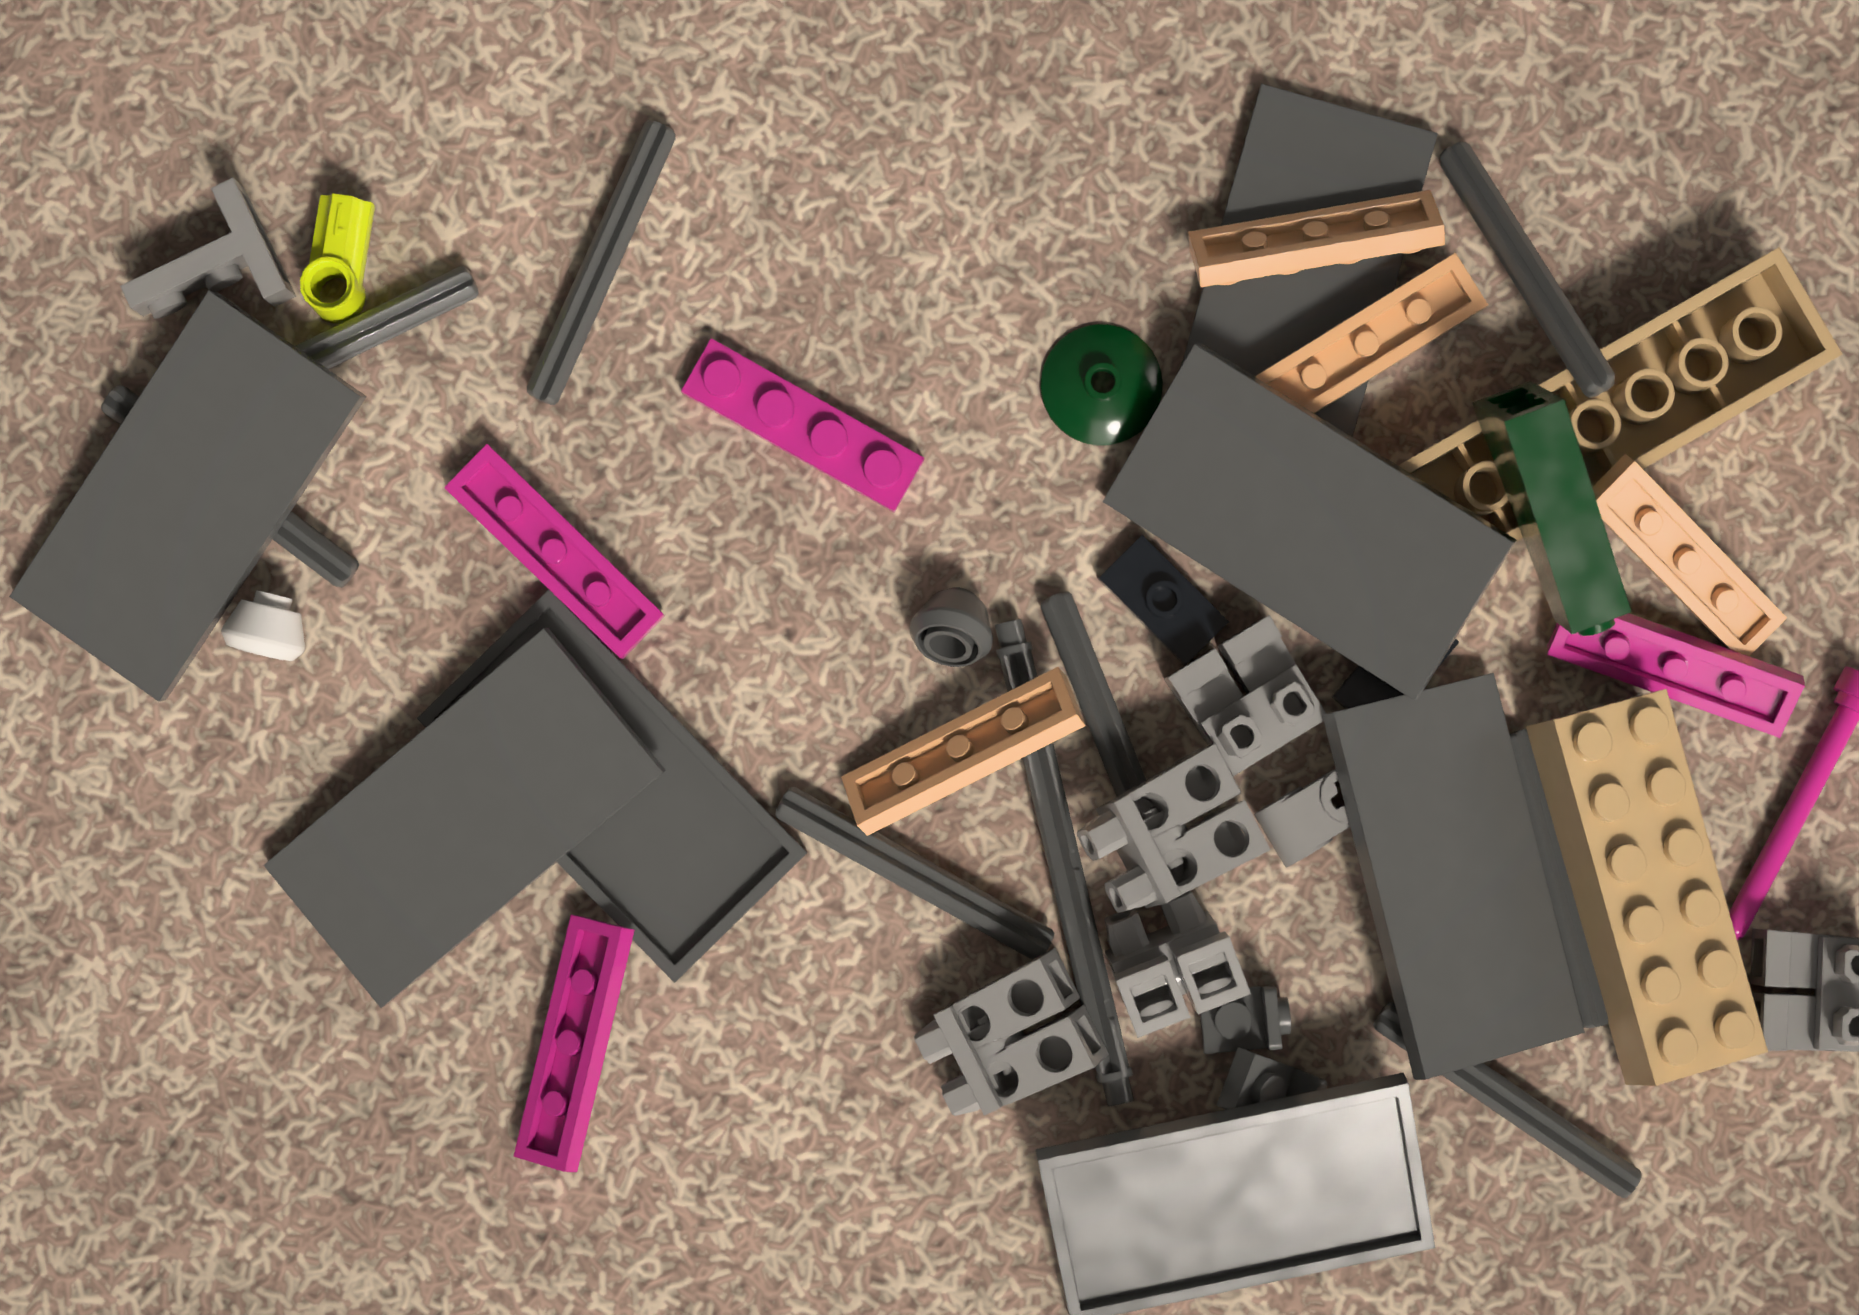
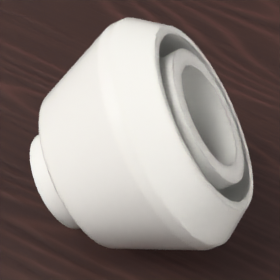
(265, 627)

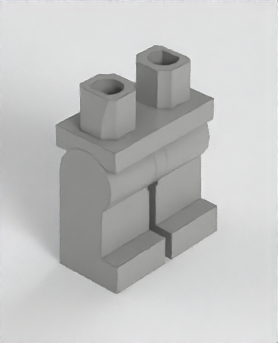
(1152, 836)
(990, 1043)

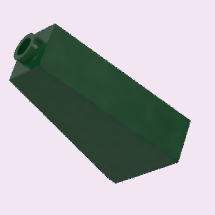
(1554, 505)

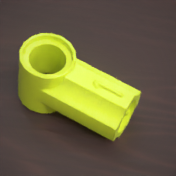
(339, 252)

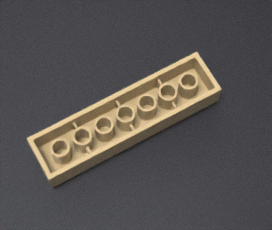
(1669, 385)

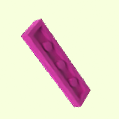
(802, 425)
(554, 551)
(1689, 670)
(573, 1043)

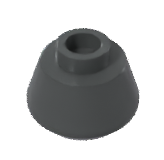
(952, 628)

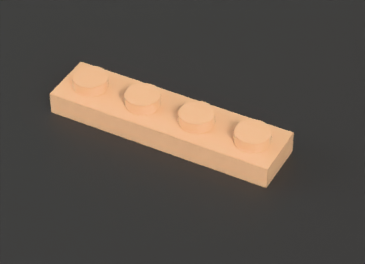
(1316, 238)
(1377, 336)
(1685, 558)
(962, 751)

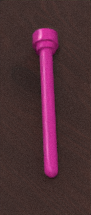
(1800, 803)

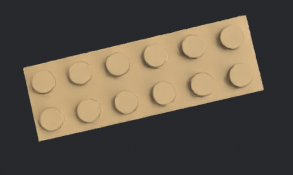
(1647, 889)

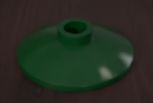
(1097, 416)

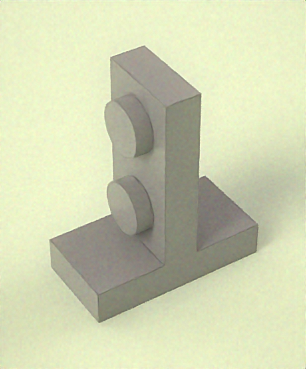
(215, 263)

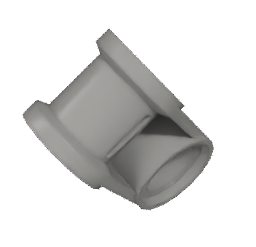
(1304, 819)

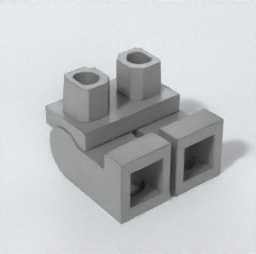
(1276, 700)
(1807, 961)
(1172, 962)

